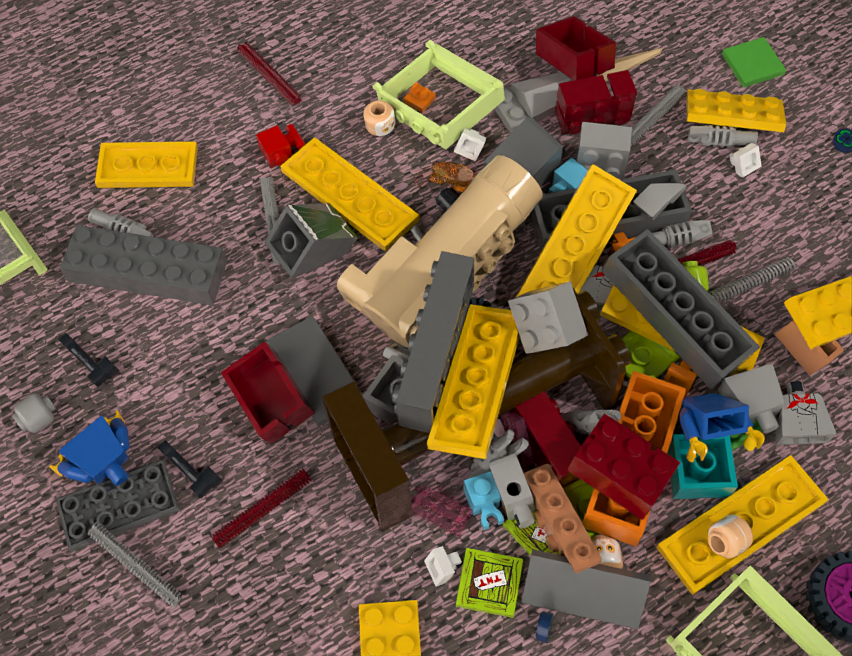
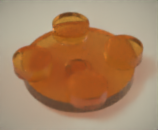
(452, 173)

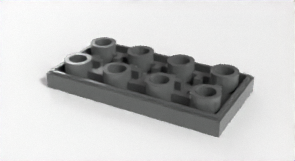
(311, 363)
(137, 501)
(595, 593)

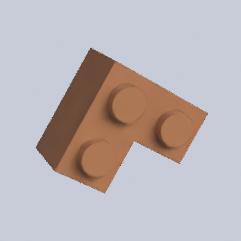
(809, 359)

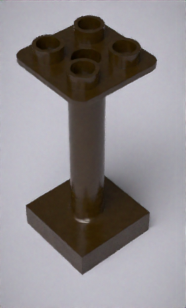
(379, 453)

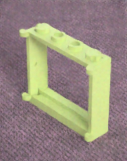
(436, 56)
(773, 605)

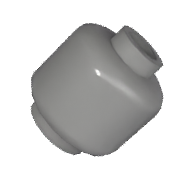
(34, 413)

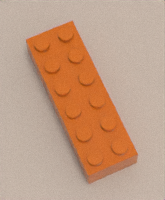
(650, 411)

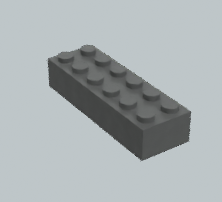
(633, 222)
(144, 264)
(679, 308)
(435, 341)

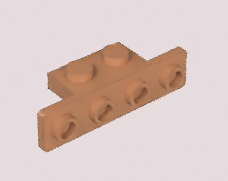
(560, 521)

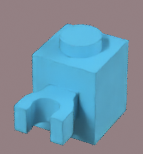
(568, 176)
(483, 498)

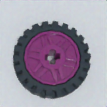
(830, 596)

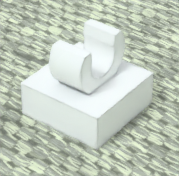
(470, 144)
(746, 159)
(441, 565)

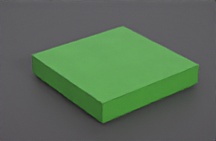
(753, 62)

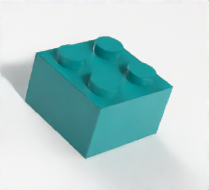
(707, 478)

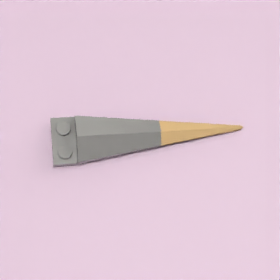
(539, 95)

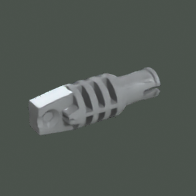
(724, 136)
(117, 223)
(683, 233)

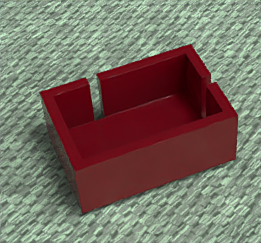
(575, 48)
(591, 101)
(267, 393)
(550, 436)
(623, 466)

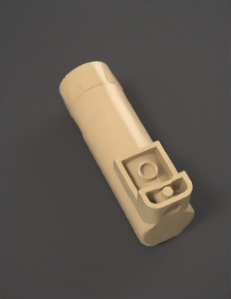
(474, 226)

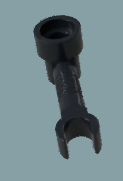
(99, 371)
(202, 481)

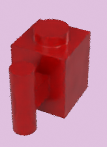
(277, 146)

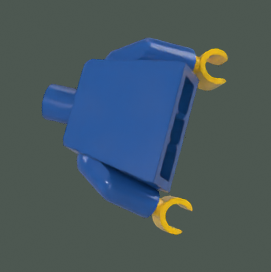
(715, 417)
(96, 452)

